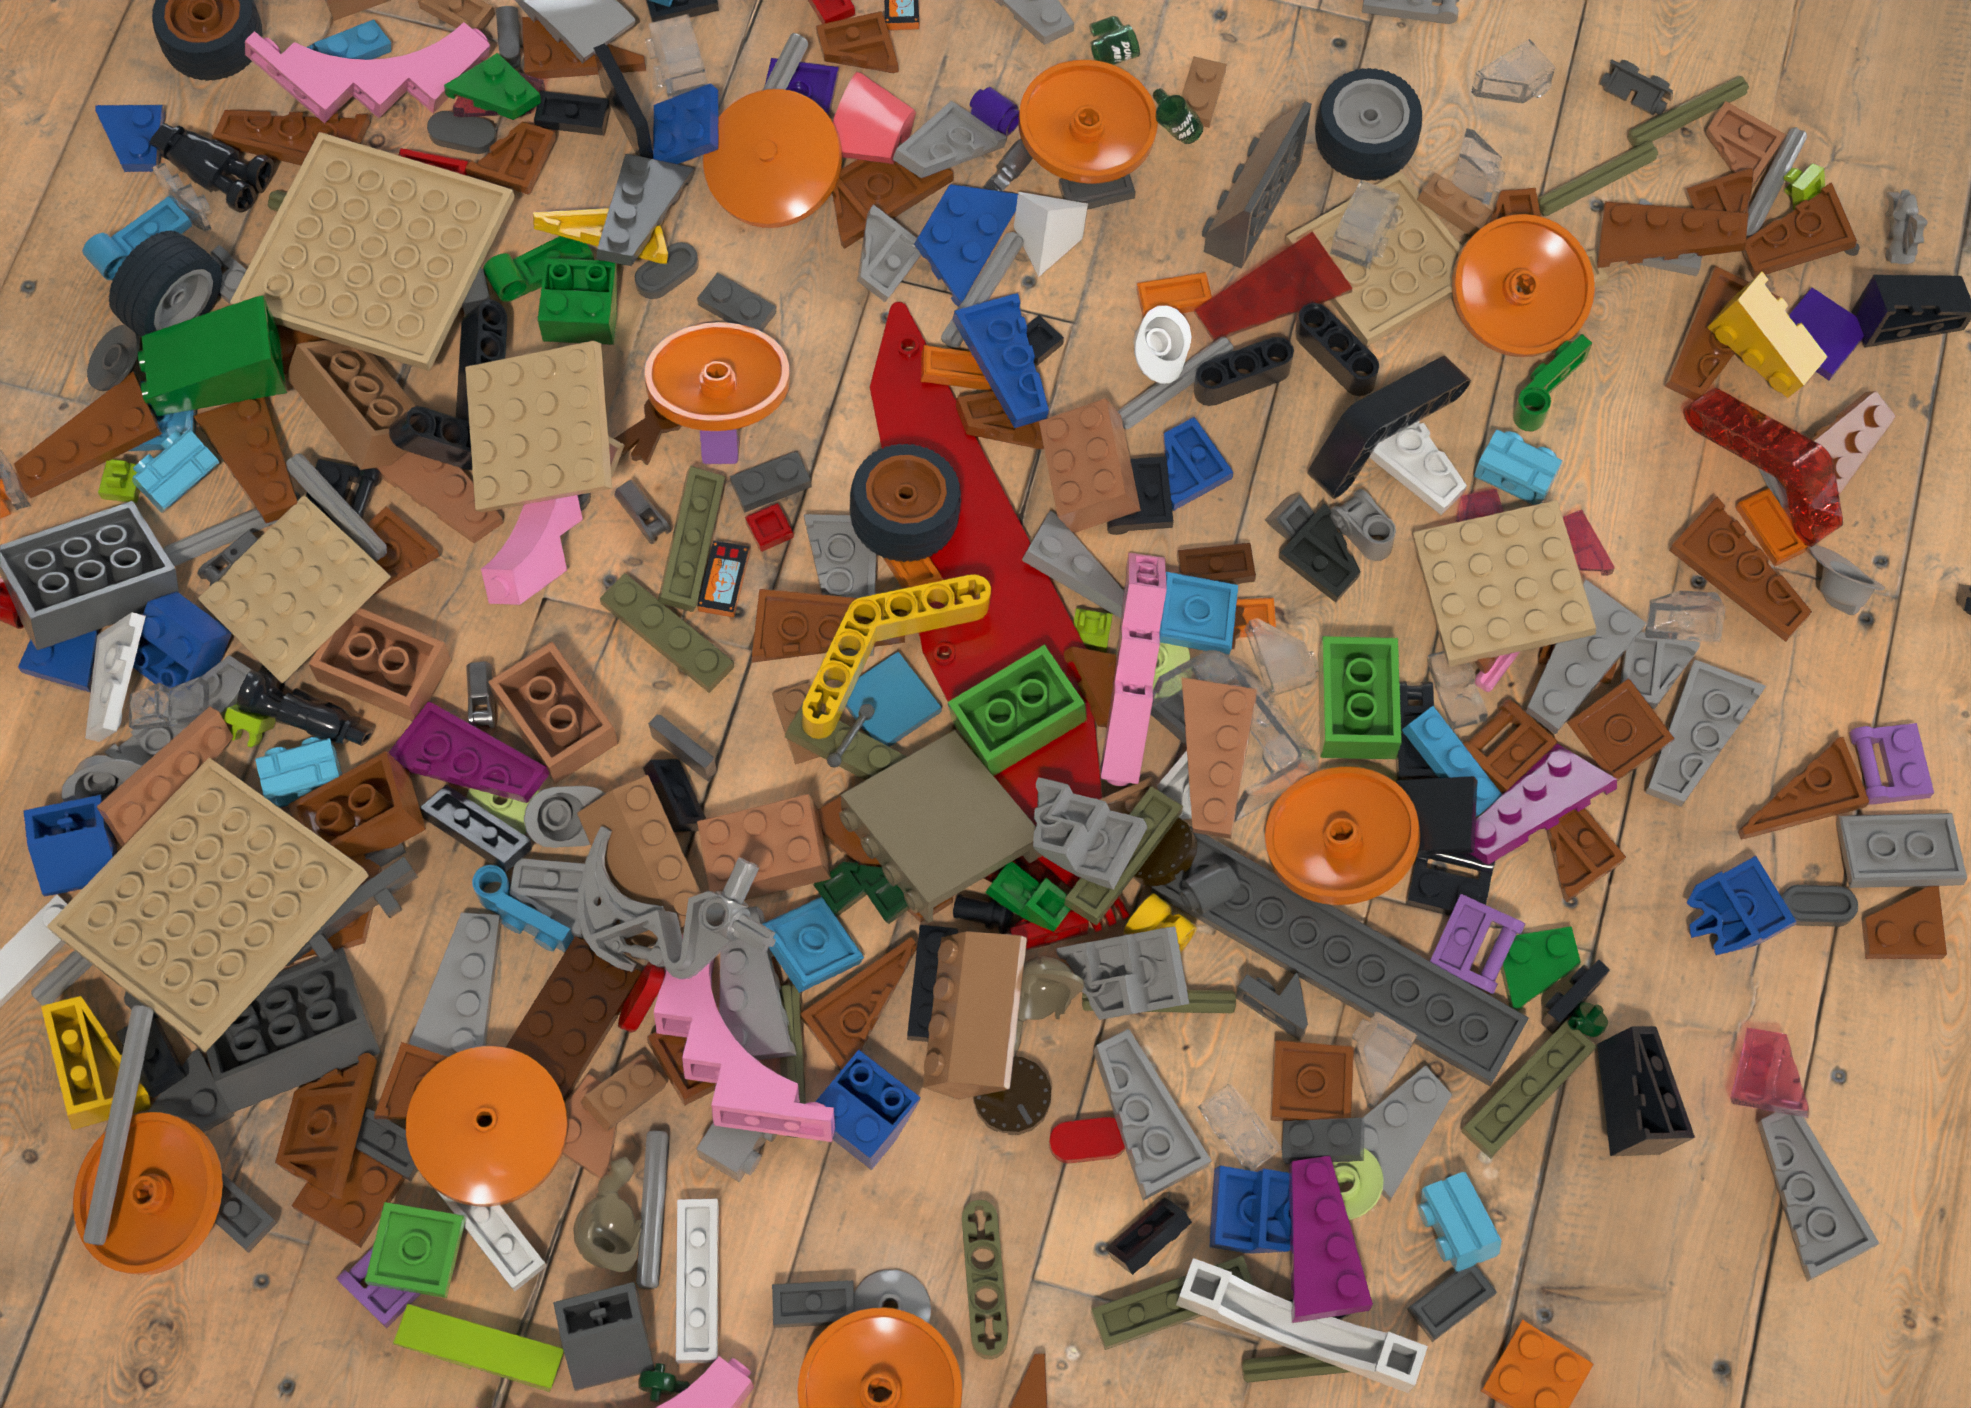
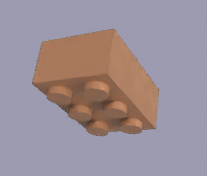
(1089, 465)
(382, 663)
(553, 712)
(777, 836)

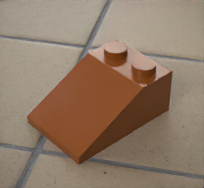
(363, 808)

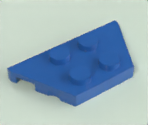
(964, 234)

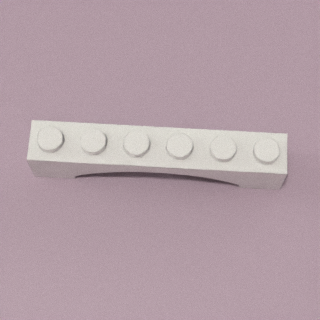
(1355, 1348)

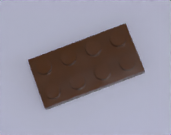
(573, 1014)

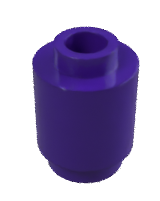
(995, 110)

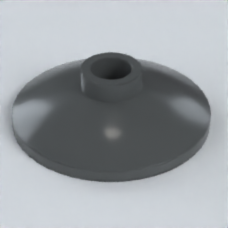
(113, 358)

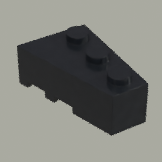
(1911, 307)
(1641, 1095)

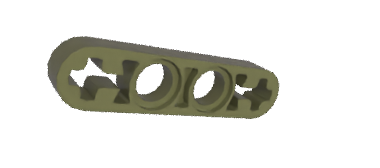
(981, 1279)

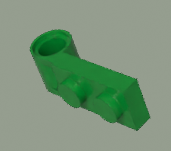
(524, 273)
(1545, 380)

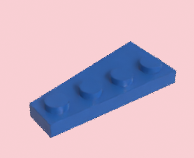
(1002, 351)
(63, 663)

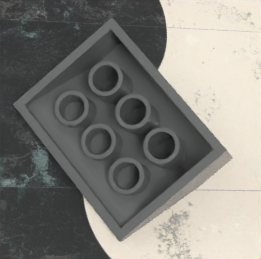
(1257, 188)
(85, 574)
(293, 1033)

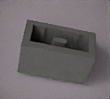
(604, 1336)

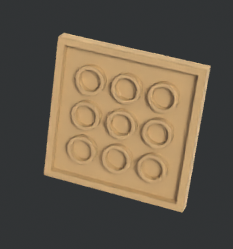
(1409, 276)
(538, 427)
(1504, 583)
(294, 588)

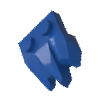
(1739, 908)
(1250, 1211)

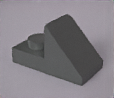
(1284, 1010)

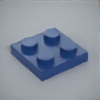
(686, 125)

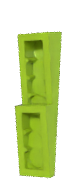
(479, 1347)

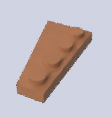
(443, 491)
(1217, 743)
(164, 774)

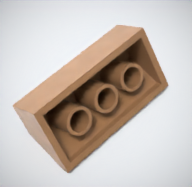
(351, 398)
(642, 850)
(974, 1014)

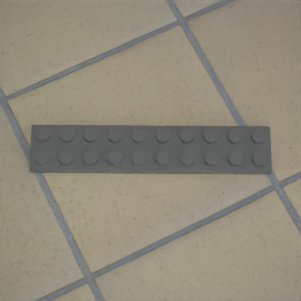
(1356, 964)

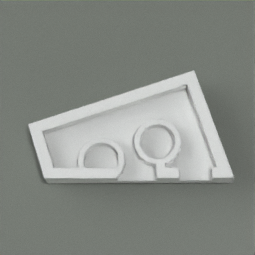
(1420, 466)
(111, 675)

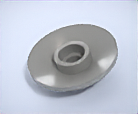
(893, 1286)

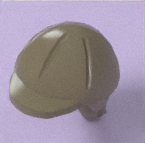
(1045, 989)
(606, 1225)

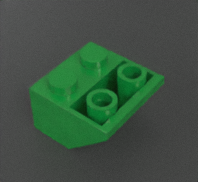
(578, 301)

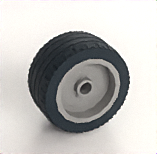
(1368, 124)
(164, 283)

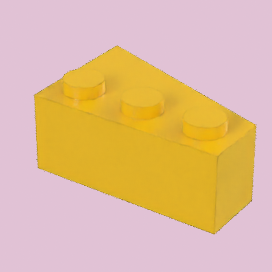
(1768, 338)
(85, 1062)

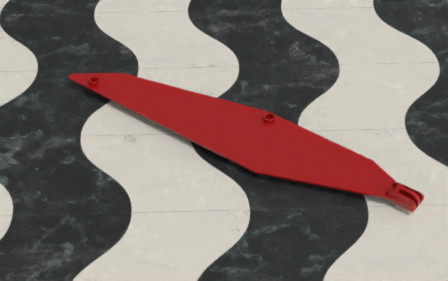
(990, 544)

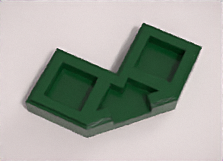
(853, 882)

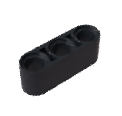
(1335, 334)
(1235, 384)

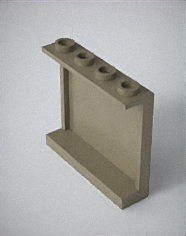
(937, 823)

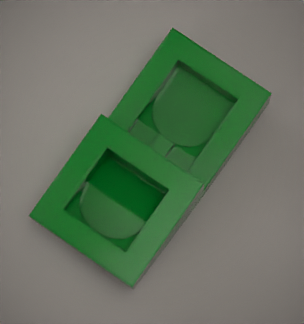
(1028, 898)

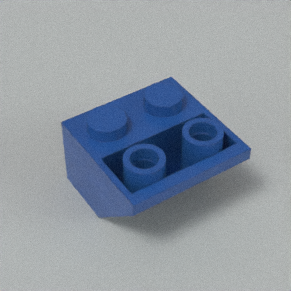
(178, 641)
(68, 844)
(868, 1108)

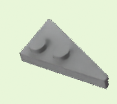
(1067, 560)

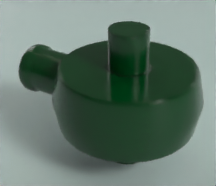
(1588, 1019)
(660, 1383)

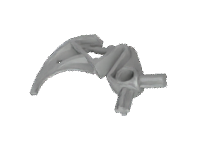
(704, 930)

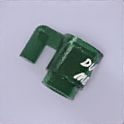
(1116, 45)
(1177, 117)

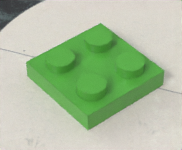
(415, 1250)

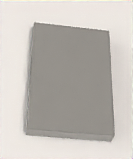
(1901, 850)

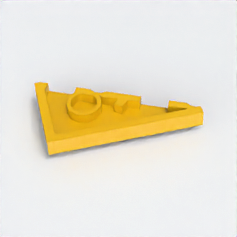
(588, 227)

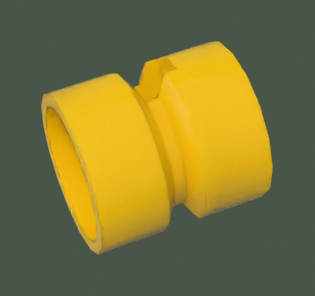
(1156, 914)

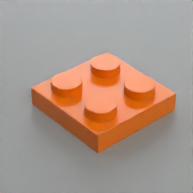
(1536, 1372)

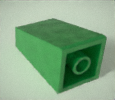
(213, 359)

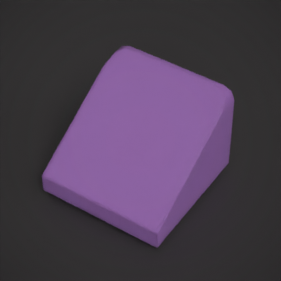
(719, 447)

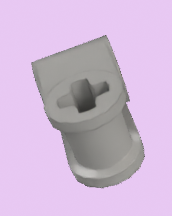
(1362, 519)

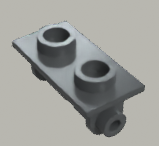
(1649, 90)

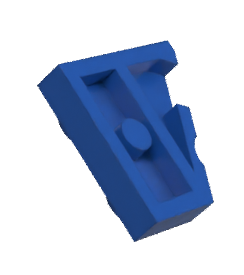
(130, 133)
(1192, 463)

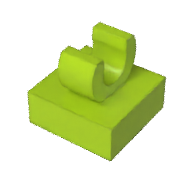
(1804, 185)
(117, 482)
(1093, 628)
(254, 724)

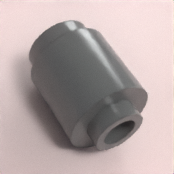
(1209, 888)

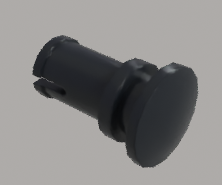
(984, 912)

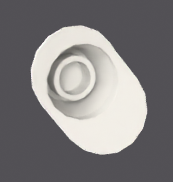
(1162, 344)

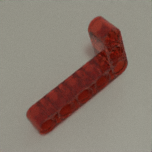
(1780, 452)

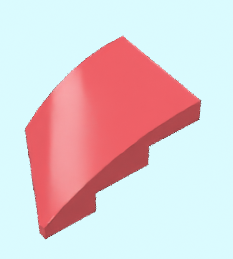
(871, 121)

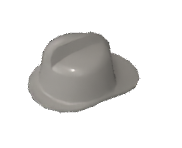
(1842, 582)
(97, 776)
(553, 816)

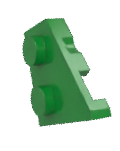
(495, 87)
(1537, 963)

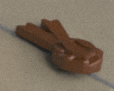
(646, 434)

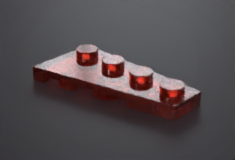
(1275, 290)

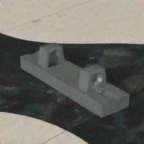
(367, 896)

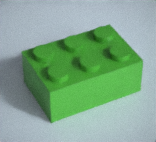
(1359, 698)
(1017, 710)

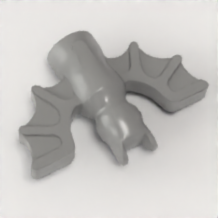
(1905, 226)

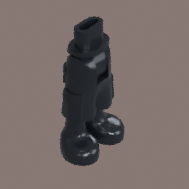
(209, 163)
(300, 710)

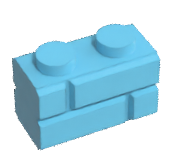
(1518, 467)
(174, 469)
(297, 771)
(1459, 1221)

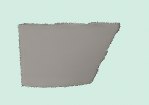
(580, 22)
(1084, 834)
(1130, 972)

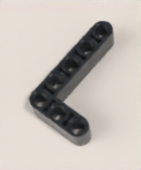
(1381, 417)
(442, 435)

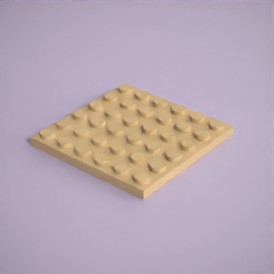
(375, 250)
(207, 903)

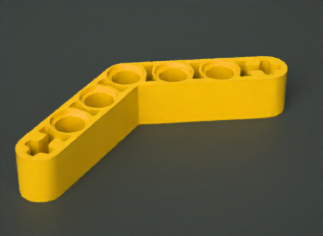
(885, 626)

